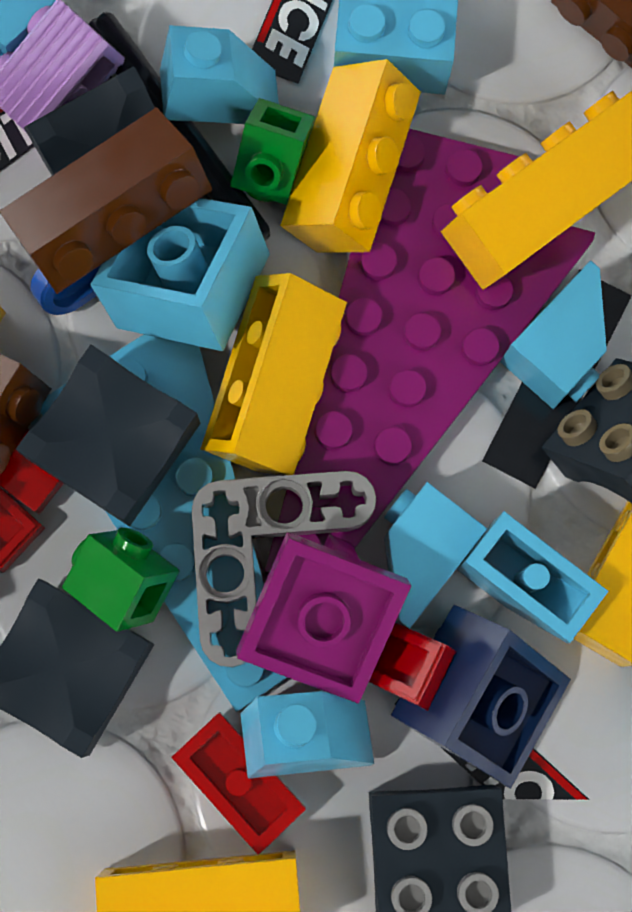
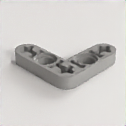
(255, 523)

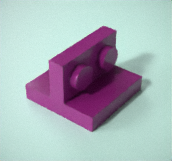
(323, 616)

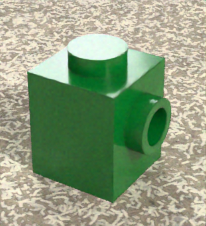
(271, 151)
(120, 578)

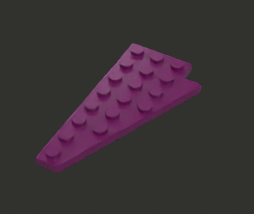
(416, 331)

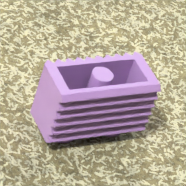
(54, 64)

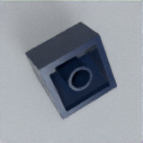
(490, 697)

